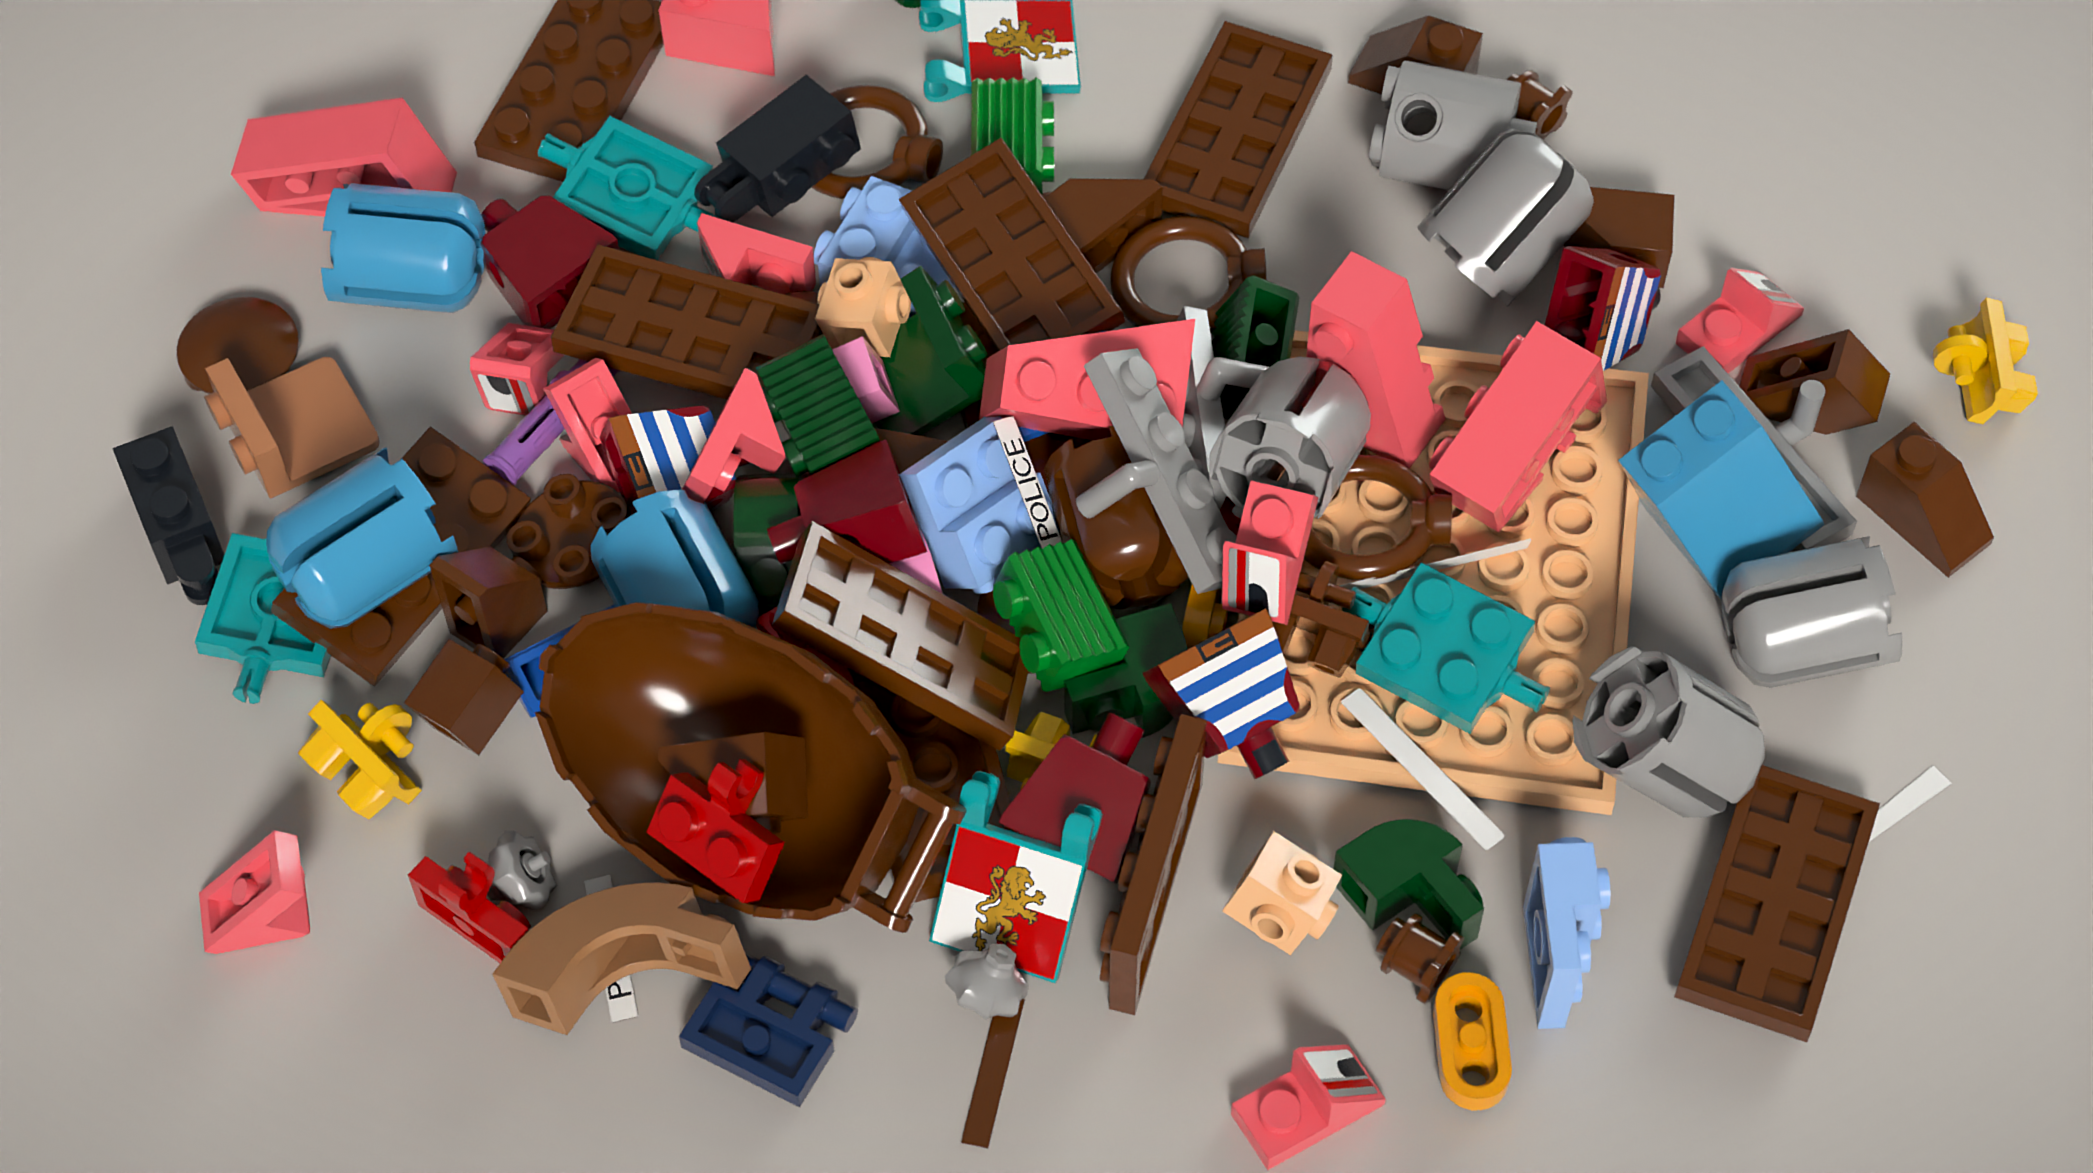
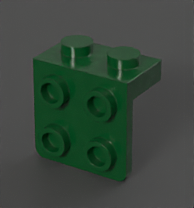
(934, 359)

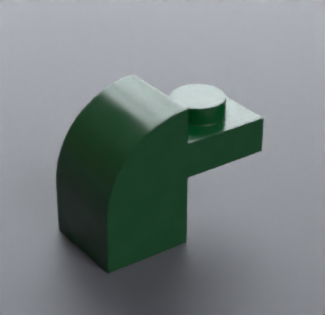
(759, 504)
(1122, 689)
(1408, 865)

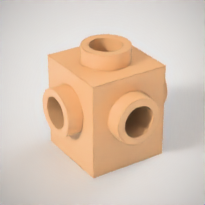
(863, 301)
(1284, 894)

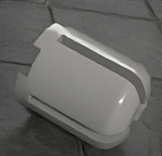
(1510, 213)
(1278, 433)
(1810, 613)
(1670, 733)

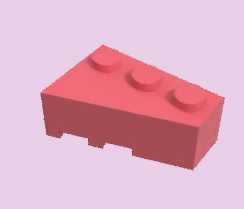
(720, 33)
(299, 157)
(1372, 332)
(1052, 392)
(1518, 425)

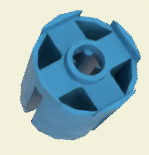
(403, 248)
(356, 541)
(673, 558)

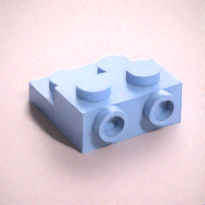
(878, 229)
(970, 508)
(1560, 923)

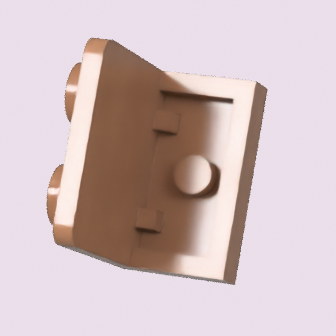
(291, 424)

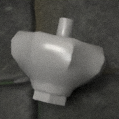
(520, 872)
(988, 981)

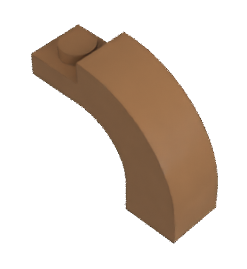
(610, 935)

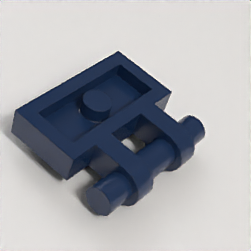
(761, 1043)

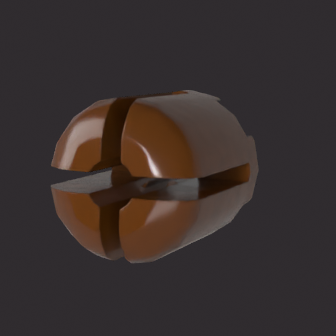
(1122, 543)

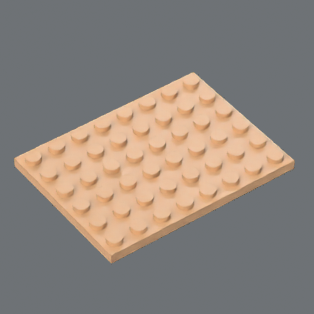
(1567, 581)

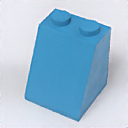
(1720, 487)

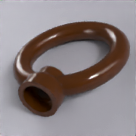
(914, 155)
(1240, 263)
(1429, 523)

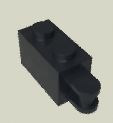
(780, 152)
(172, 512)

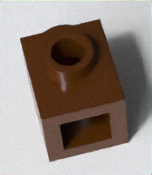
(465, 694)

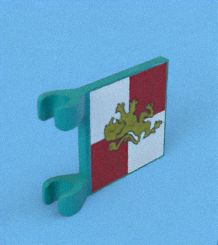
(1003, 42)
(1012, 885)

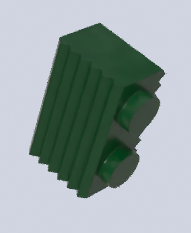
(1254, 328)
(815, 407)

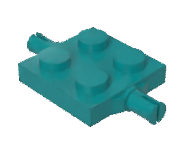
(630, 185)
(241, 623)
(1446, 648)

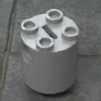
(1468, 115)

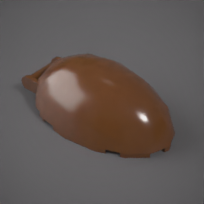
(692, 675)

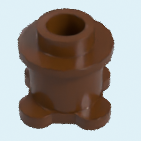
(1540, 103)
(1418, 954)

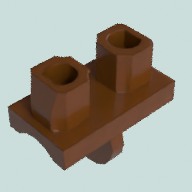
(1336, 631)

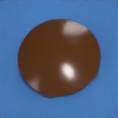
(246, 330)
(560, 527)

